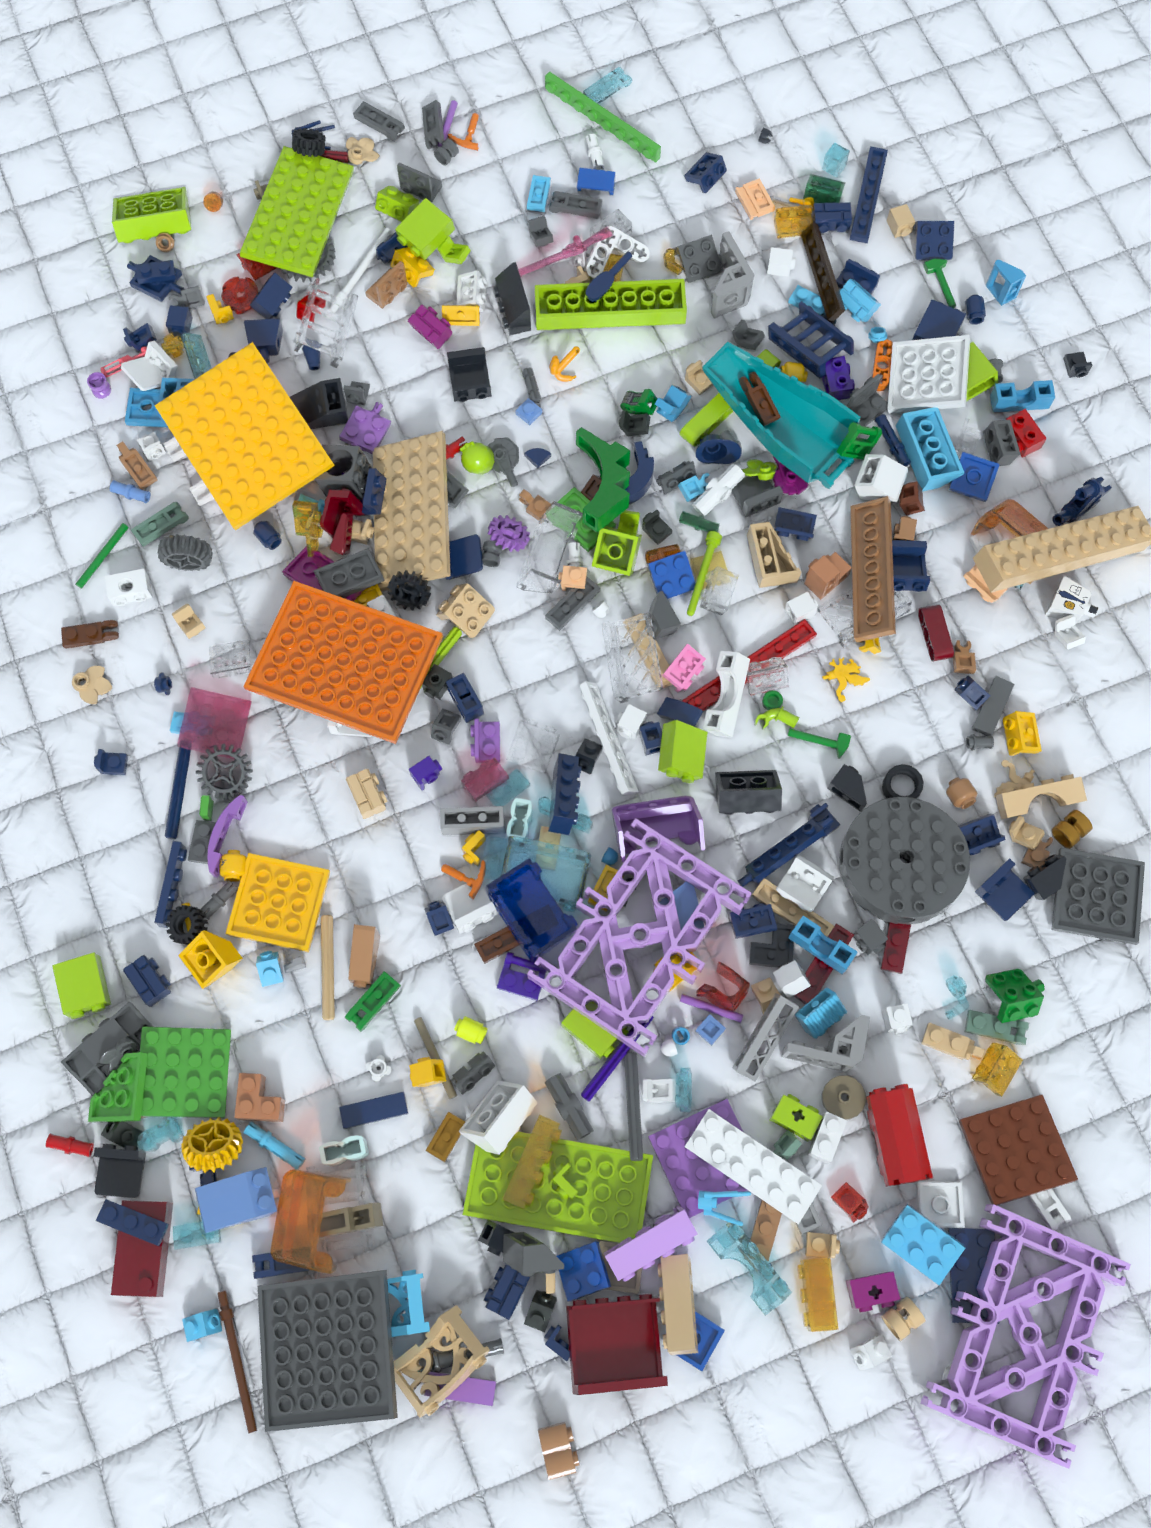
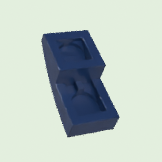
(681, 711)

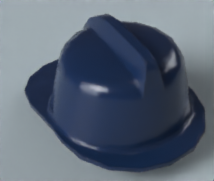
(717, 450)

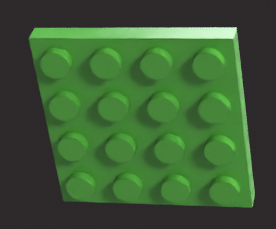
(185, 1072)

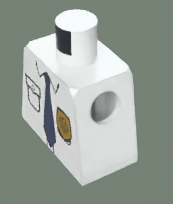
(1071, 599)

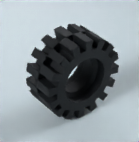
(308, 142)
(177, 920)

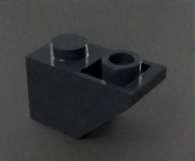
(1046, 878)

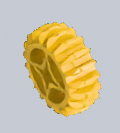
(212, 1144)

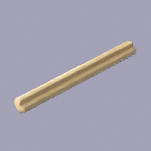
(327, 960)

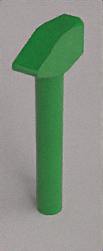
(935, 266)
(840, 745)

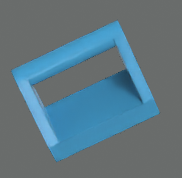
(1013, 282)

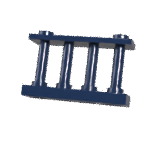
(804, 354)

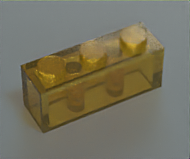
(818, 1295)

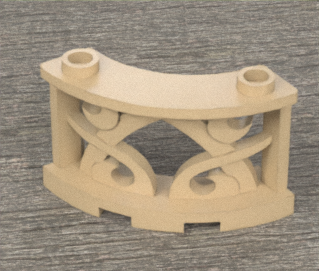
(447, 1325)

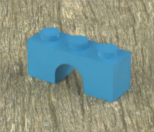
(1036, 397)
(833, 953)

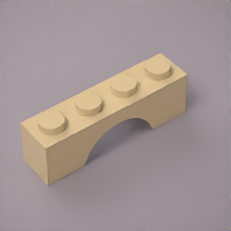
(1064, 792)

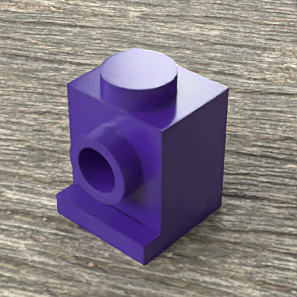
(425, 772)

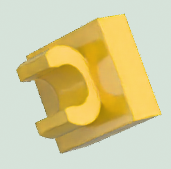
(872, 645)

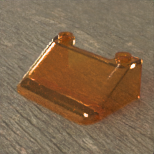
(1012, 517)
(301, 1216)

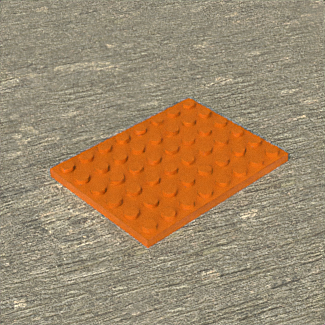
(344, 662)

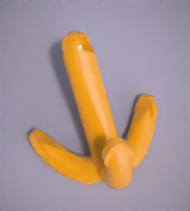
(556, 367)

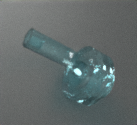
(957, 988)

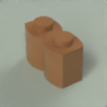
(557, 1450)

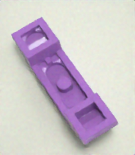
(232, 811)

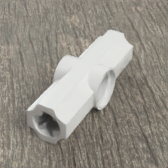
(718, 490)

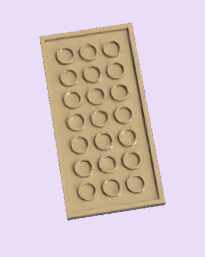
(414, 510)

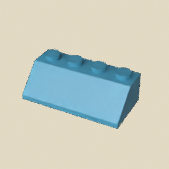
(929, 448)

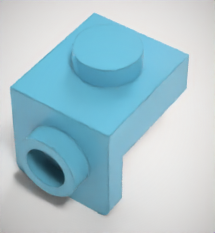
(269, 968)
(202, 1325)

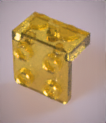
(308, 524)

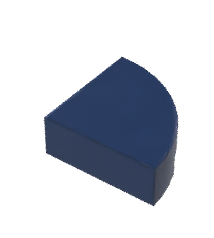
(537, 456)

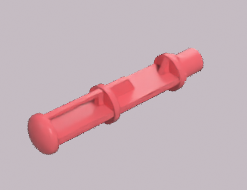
(121, 360)

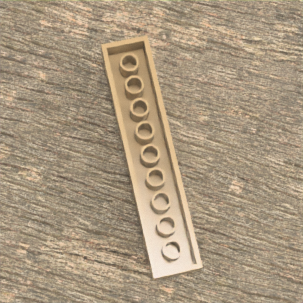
(1063, 548)

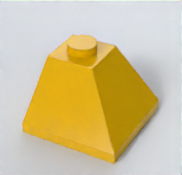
(209, 958)

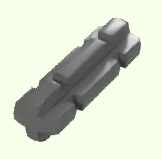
(531, 385)

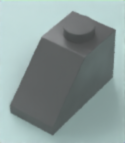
(663, 617)

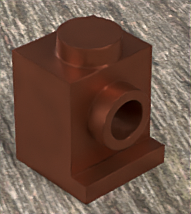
(911, 498)

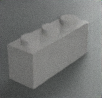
(471, 819)

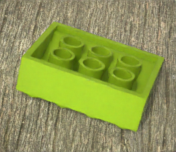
(151, 214)

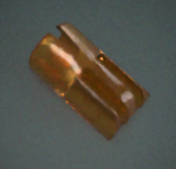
(655, 554)

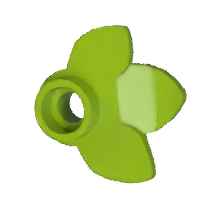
(758, 468)

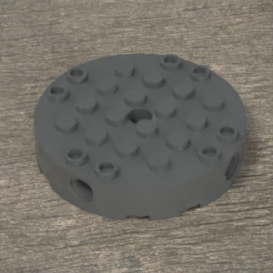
(928, 842)

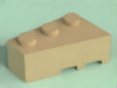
(770, 559)

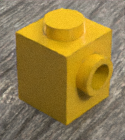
(427, 1072)

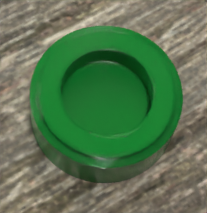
(772, 699)

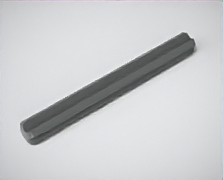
(633, 1107)

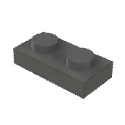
(200, 841)

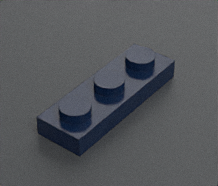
(132, 1222)

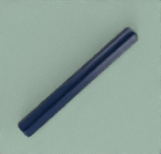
(177, 793)

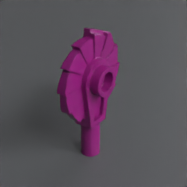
(788, 480)

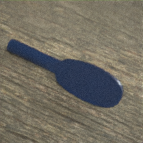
(604, 281)

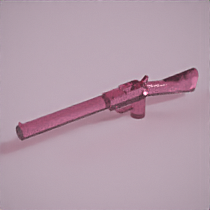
(570, 250)

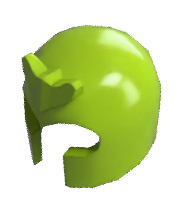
(477, 458)

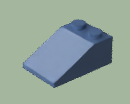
(236, 1200)

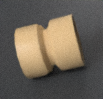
(897, 1324)

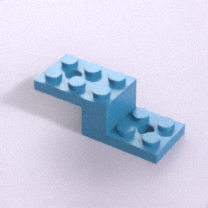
(138, 399)

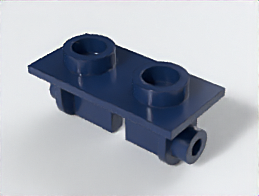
(386, 249)

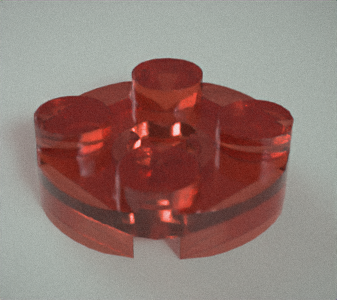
(235, 285)

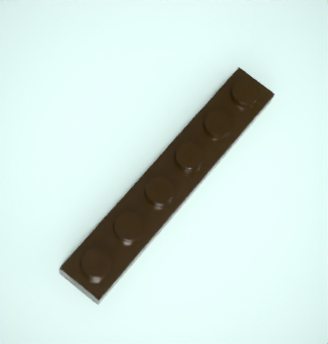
(822, 272)

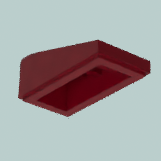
(342, 538)

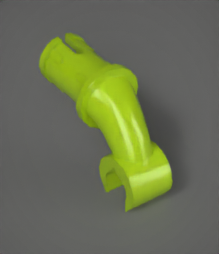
(778, 714)

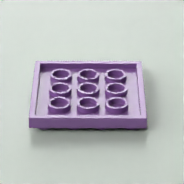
(685, 1169)

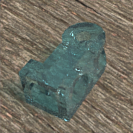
(153, 1138)

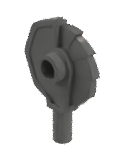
(505, 457)

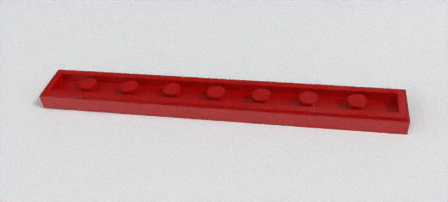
(779, 647)

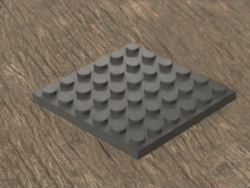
(326, 1351)

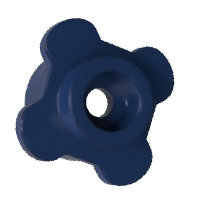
(163, 684)

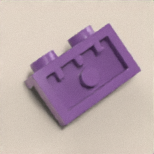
(486, 740)

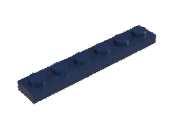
(868, 195)

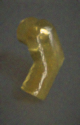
(669, 262)

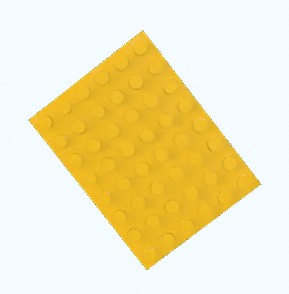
(244, 436)

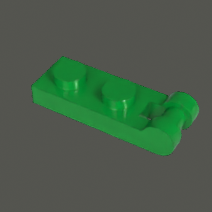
(373, 1000)

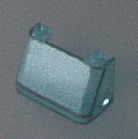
(562, 867)

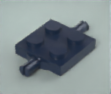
(156, 290)

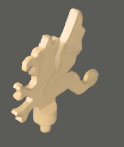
(1016, 780)

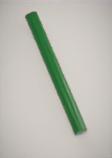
(101, 556)

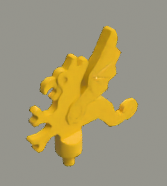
(843, 675)

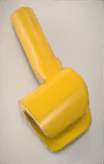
(807, 201)

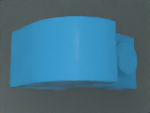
(673, 403)

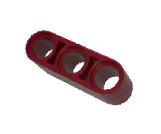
(935, 633)

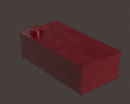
(140, 1264)

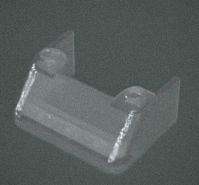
(547, 549)

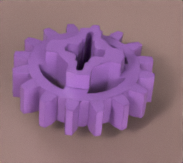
(508, 533)

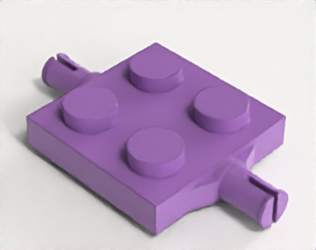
(365, 428)

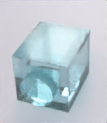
(835, 160)

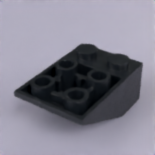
(322, 404)

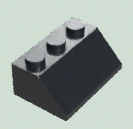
(512, 300)
(748, 792)

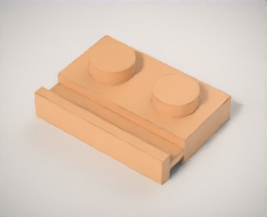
(755, 199)

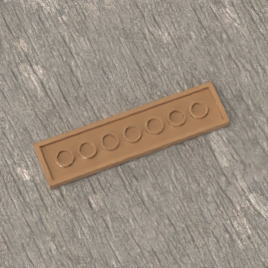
(872, 570)

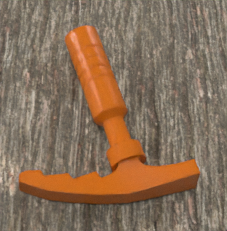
(467, 143)
(475, 884)

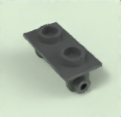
(680, 473)
(480, 1067)

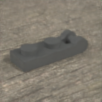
(378, 121)
(575, 204)

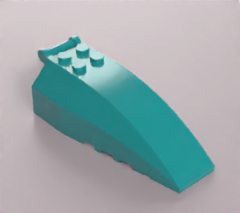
(810, 419)

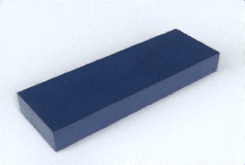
(373, 1110)

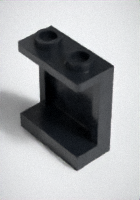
(469, 374)

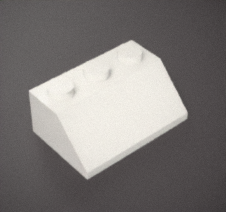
(499, 1116)

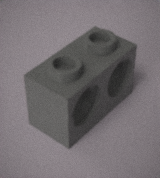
(1001, 442)

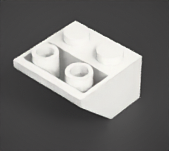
(880, 478)

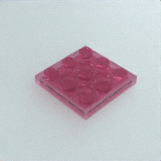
(213, 721)

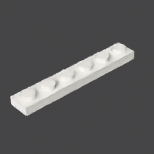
(609, 739)

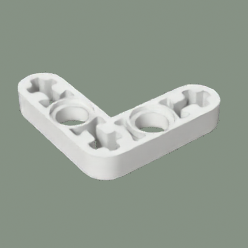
(614, 243)

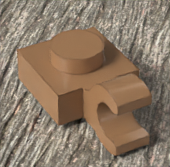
(536, 506)

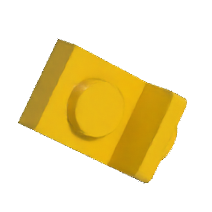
(220, 314)

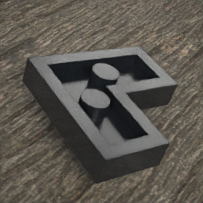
(774, 954)

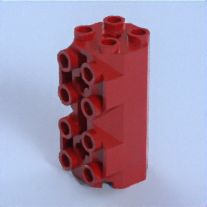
(898, 1135)

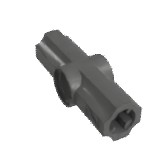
(569, 1106)

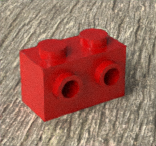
(1027, 433)

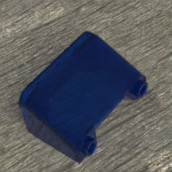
(530, 910)

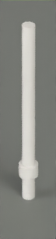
(360, 270)

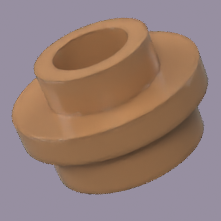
(159, 242)

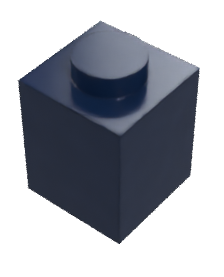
(179, 320)

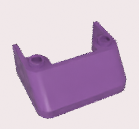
(667, 816)

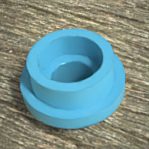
(877, 334)

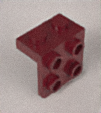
(335, 504)

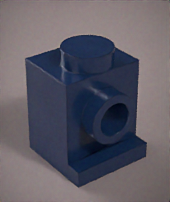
(651, 729)

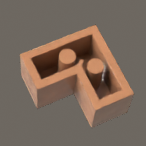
(826, 574)
(251, 1102)

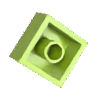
(616, 550)

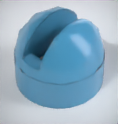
(610, 857)
(685, 1034)

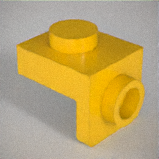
(473, 843)

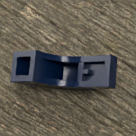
(642, 478)

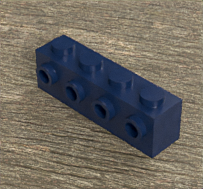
(564, 794)

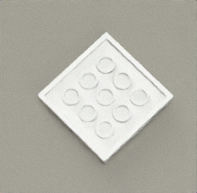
(929, 374)

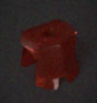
(717, 997)

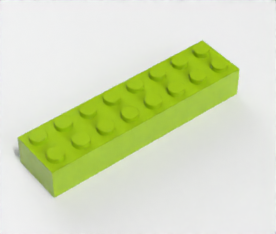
(622, 306)

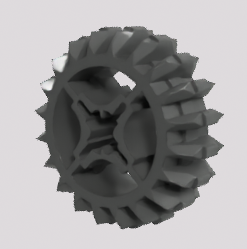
(185, 552)
(218, 763)

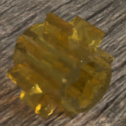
(173, 345)

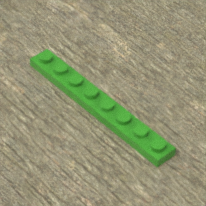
(603, 117)

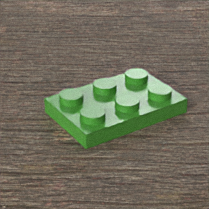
(585, 535)

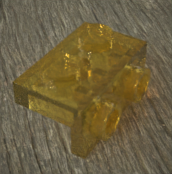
(997, 1068)

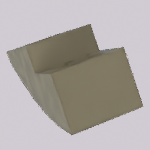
(351, 1219)

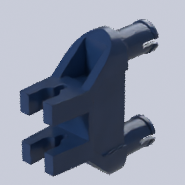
(1082, 502)

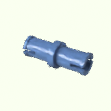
(130, 491)

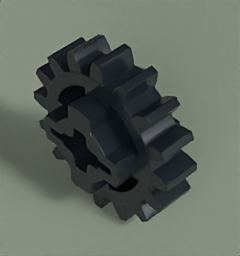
(409, 590)

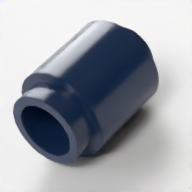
(975, 309)
(267, 535)

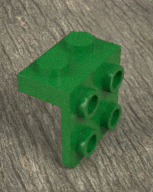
(1018, 995)

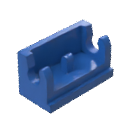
(596, 180)

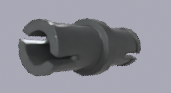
(219, 899)

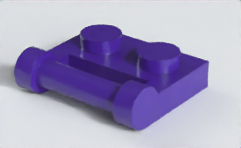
(518, 982)

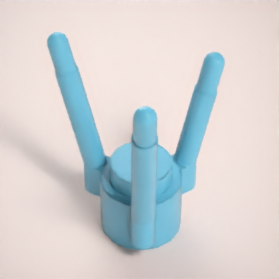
(708, 1200)

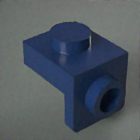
(139, 337)

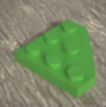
(122, 1092)

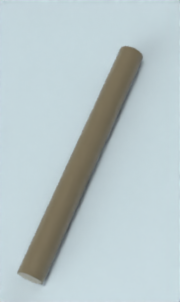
(434, 1054)

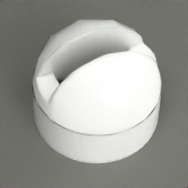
(601, 609)
(668, 1048)

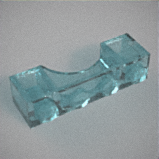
(768, 1287)

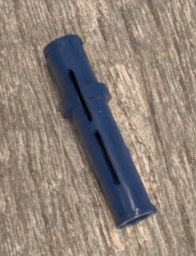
(896, 447)

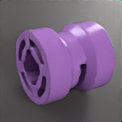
(98, 384)

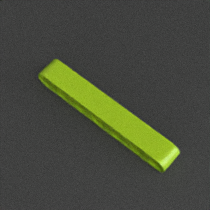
(716, 410)

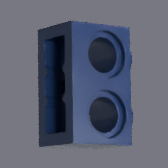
(464, 698)

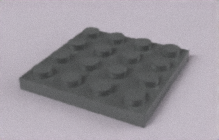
(1099, 897)

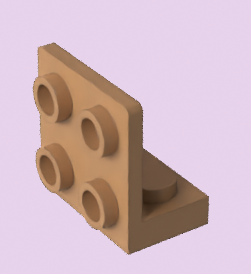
(388, 286)

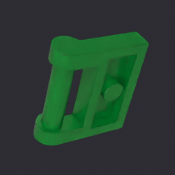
(858, 447)

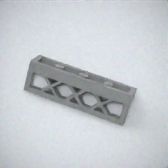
(760, 1034)

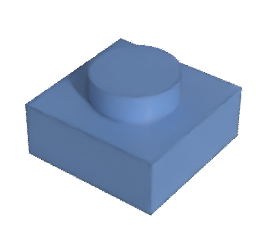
(528, 411)
(710, 1029)

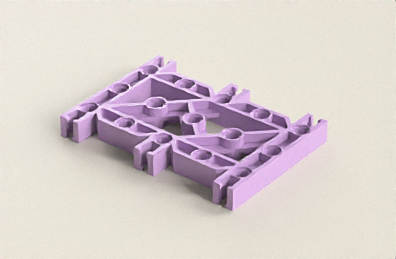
(665, 930)
(1039, 1361)

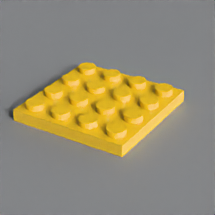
(278, 902)

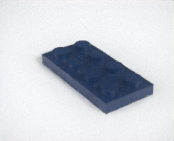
(969, 1266)

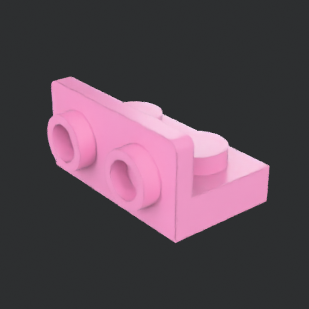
(684, 667)

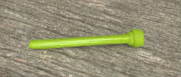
(712, 540)

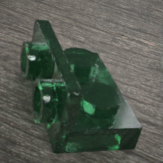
(824, 189)

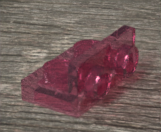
(484, 779)

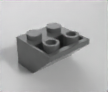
(529, 1255)

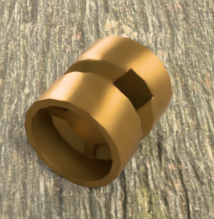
(1073, 828)

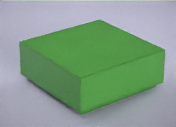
(206, 808)

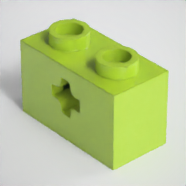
(802, 1128)

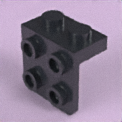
(119, 1171)

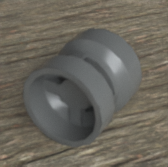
(446, 152)
(491, 554)

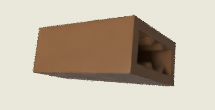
(363, 955)

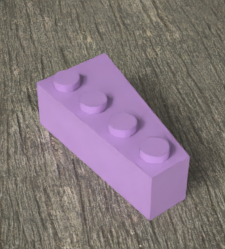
(650, 1244)

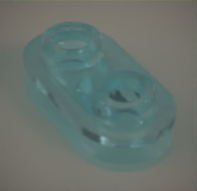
(684, 1098)

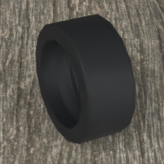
(908, 770)

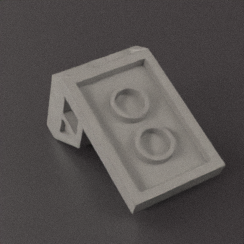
(736, 281)
(849, 1041)

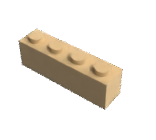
(678, 1305)

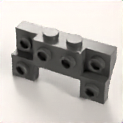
(84, 1060)

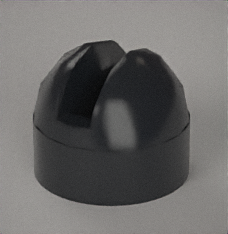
(763, 136)

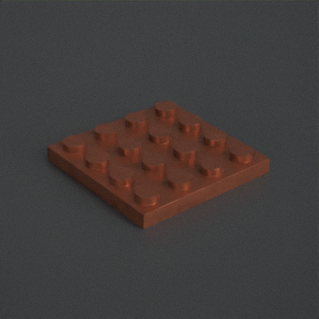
(1018, 1150)

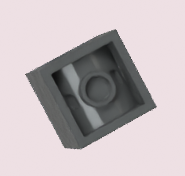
(344, 459)

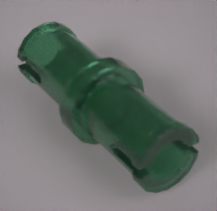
(698, 523)

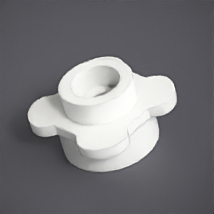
(372, 1067)

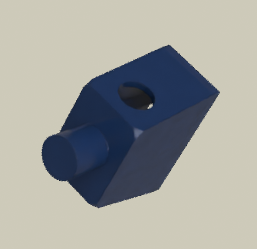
(265, 335)

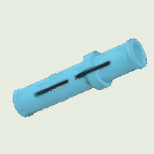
(266, 1140)

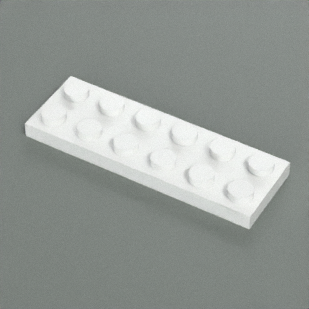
(753, 1166)

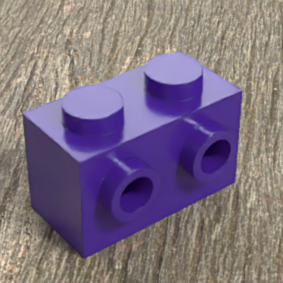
(837, 378)

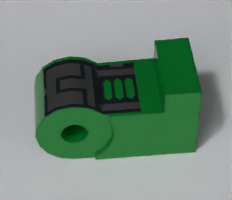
(638, 402)

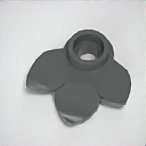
(114, 1055)

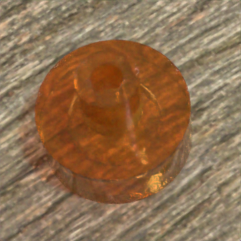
(213, 201)

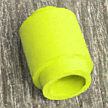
(470, 1030)

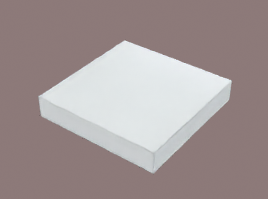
(941, 1203)

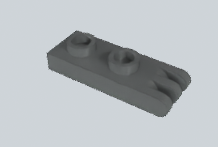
(433, 124)

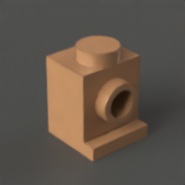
(905, 529)

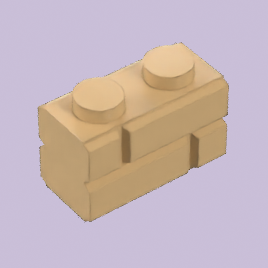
(366, 794)

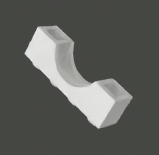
(732, 672)

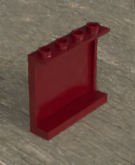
(614, 1345)

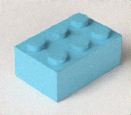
(923, 1244)

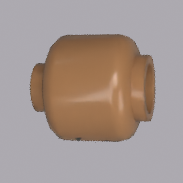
(961, 793)

